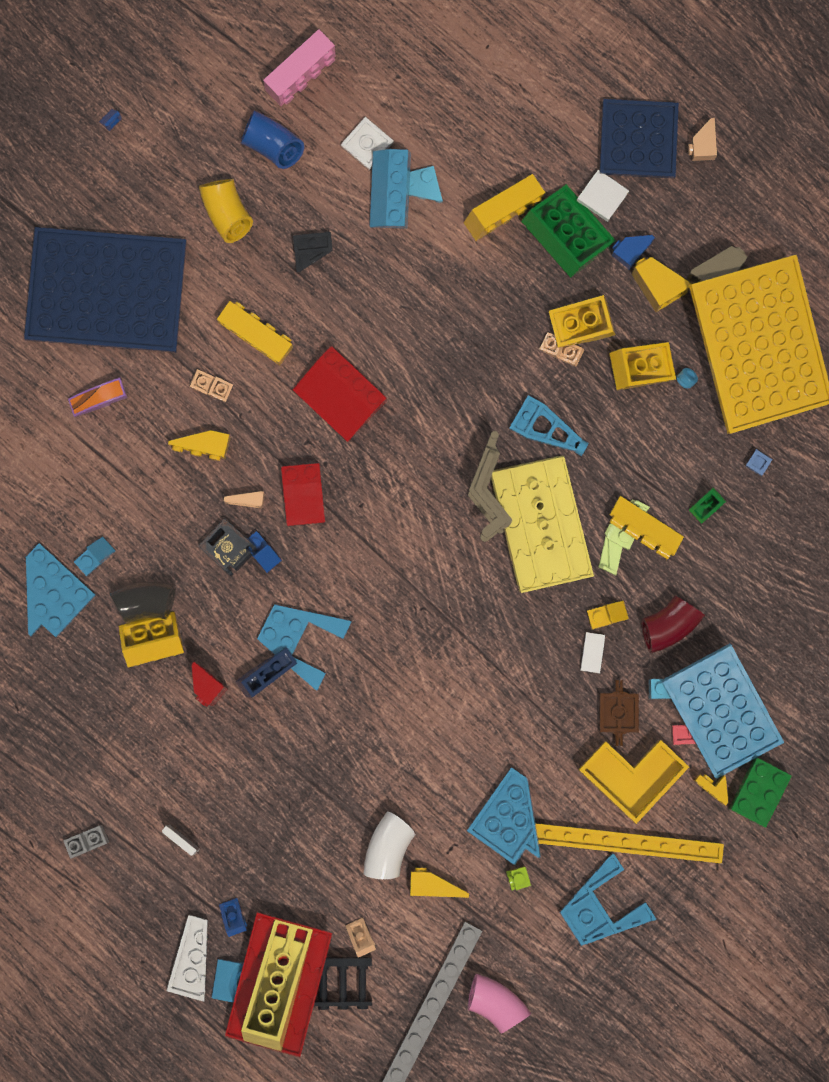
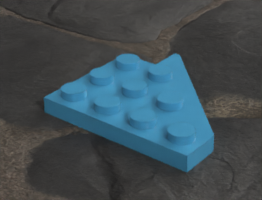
(52, 593)
(508, 819)

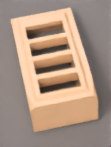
(252, 499)

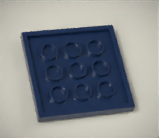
(639, 138)

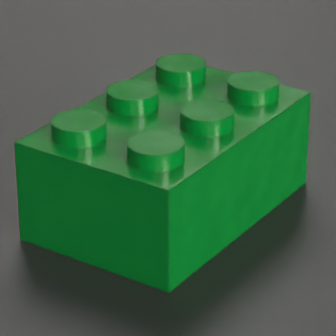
(760, 792)

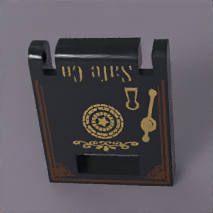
(229, 549)

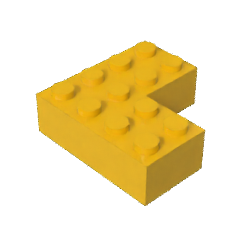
(637, 787)

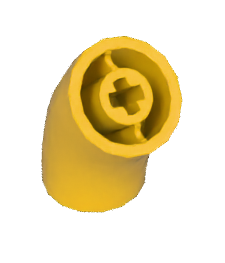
(226, 209)

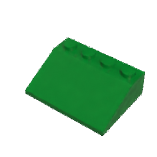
(568, 230)

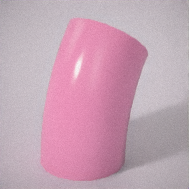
(496, 1003)

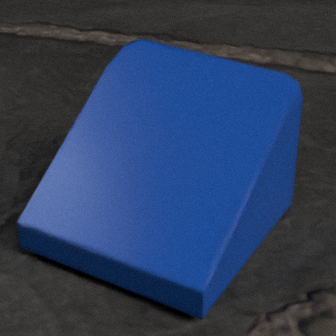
(110, 119)

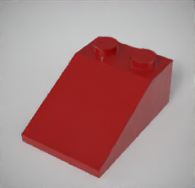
(303, 494)

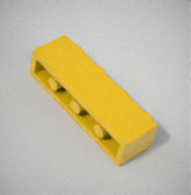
(254, 332)

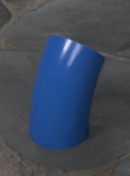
(272, 140)

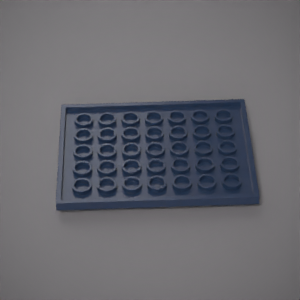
(105, 289)

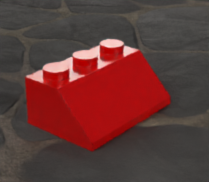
(206, 686)

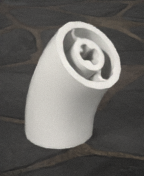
(387, 848)

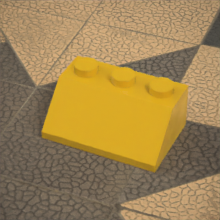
(150, 640)

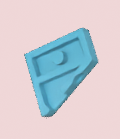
(425, 184)

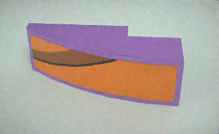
(97, 397)

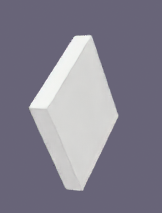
(364, 141)
(602, 195)
(180, 840)

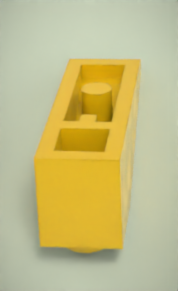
(429, 884)

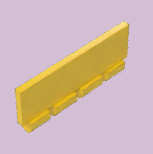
(643, 524)

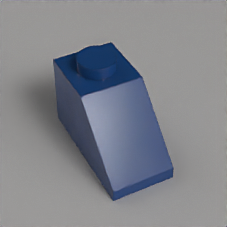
(631, 249)

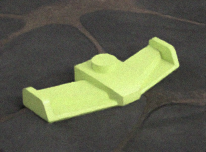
(613, 544)

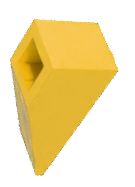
(208, 443)

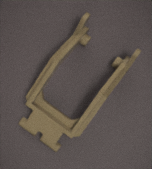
(482, 496)

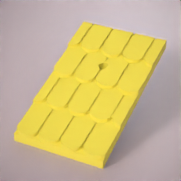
(547, 538)

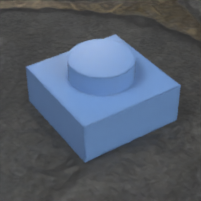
(758, 462)

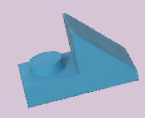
(94, 556)

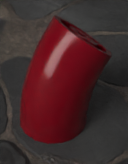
(670, 624)

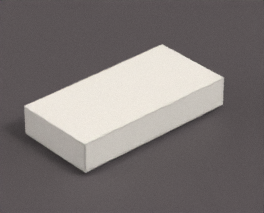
(592, 652)

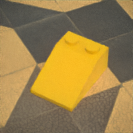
(582, 322)
(642, 365)

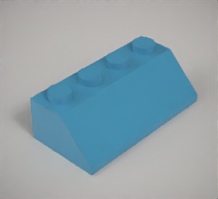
(390, 189)

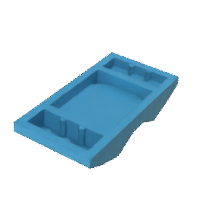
(226, 980)

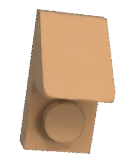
(360, 937)

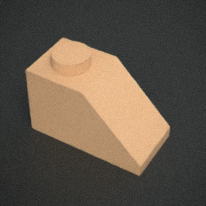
(704, 143)

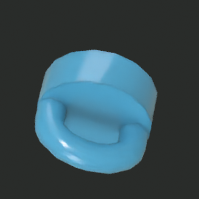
(687, 378)

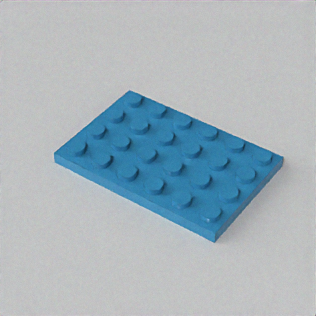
(722, 711)

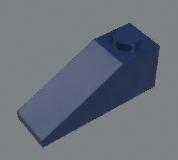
(265, 673)

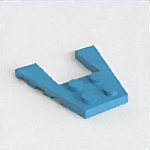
(285, 628)
(587, 916)

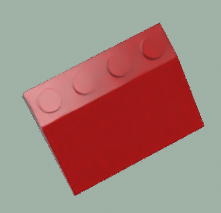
(339, 394)

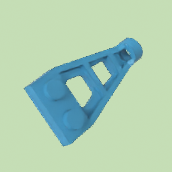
(527, 417)

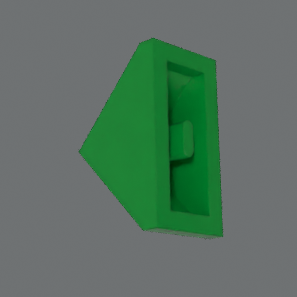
(707, 505)

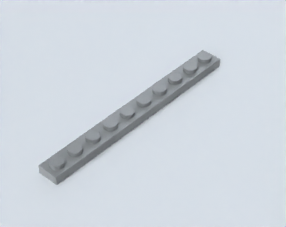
(433, 1004)

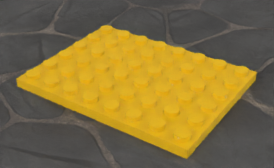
(761, 343)

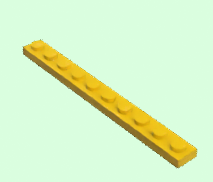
(630, 843)

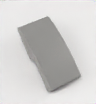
(86, 841)

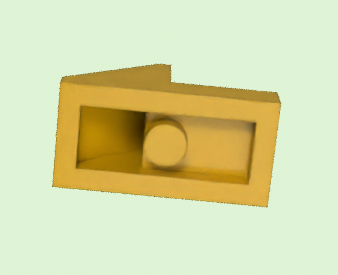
(607, 615)
(718, 791)

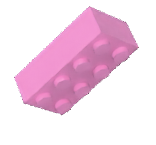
(300, 68)

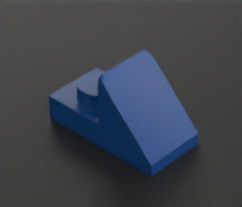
(264, 554)
(233, 917)

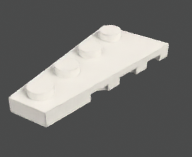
(190, 964)

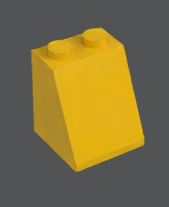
(659, 283)

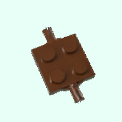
(619, 713)

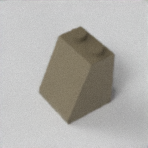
(721, 264)

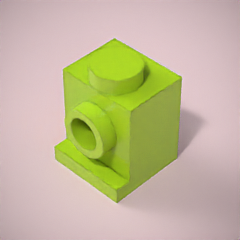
(518, 878)

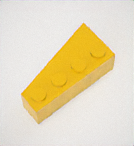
(504, 207)

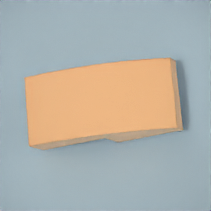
(567, 354)
(211, 385)

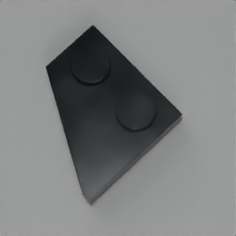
(311, 248)

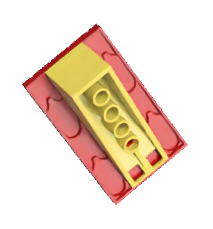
(278, 985)

